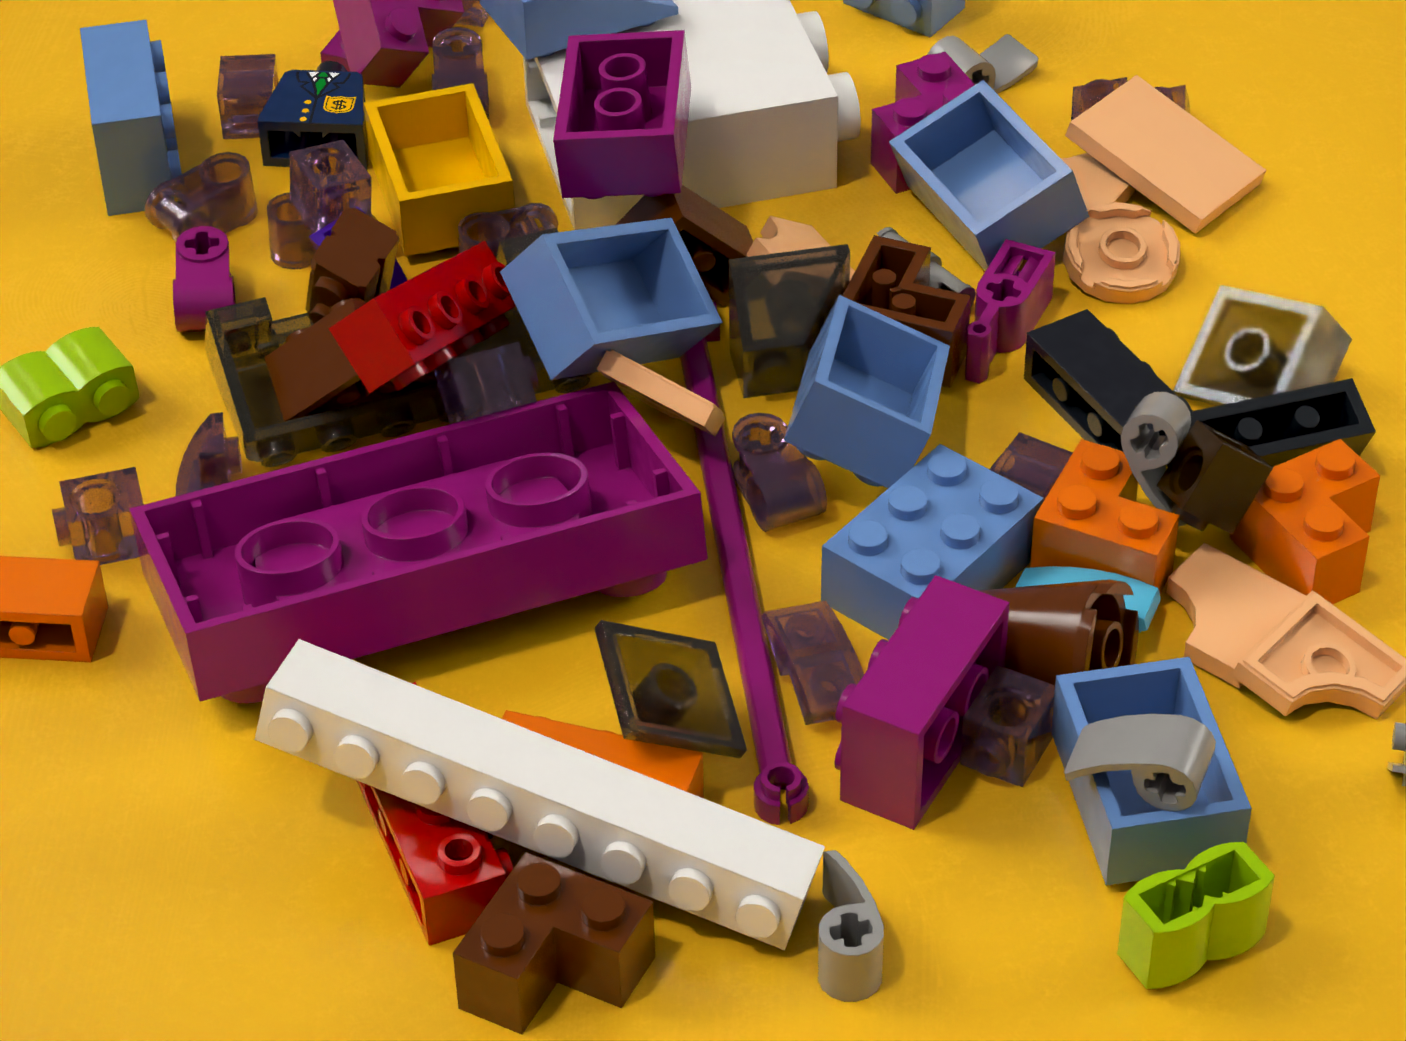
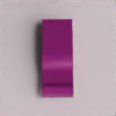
(1008, 304)

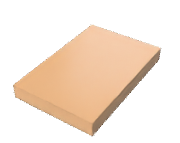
(1165, 153)

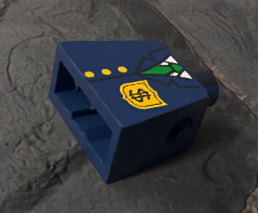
(312, 111)

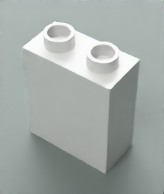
(758, 108)

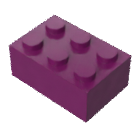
(623, 114)
(910, 704)

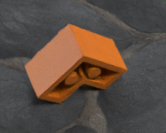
(1313, 522)
(1098, 525)

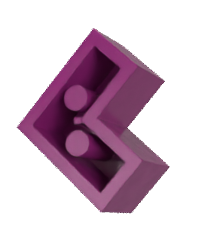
(391, 36)
(920, 90)

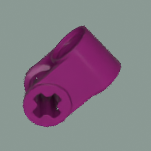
(201, 277)

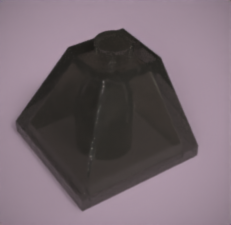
(778, 313)
(1261, 348)
(669, 689)

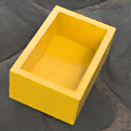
(435, 164)

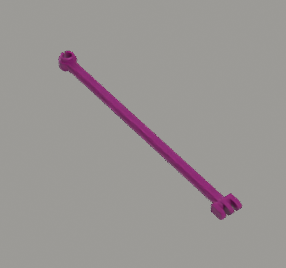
(744, 607)

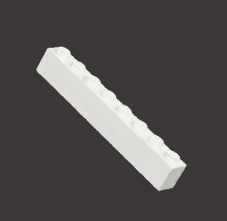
(539, 793)

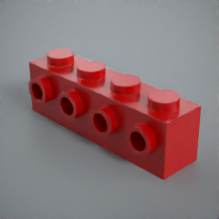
(426, 320)
(441, 863)

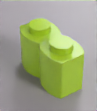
(67, 385)
(1195, 914)

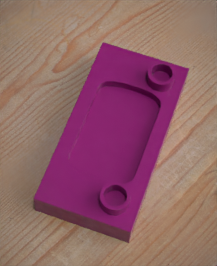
(417, 537)

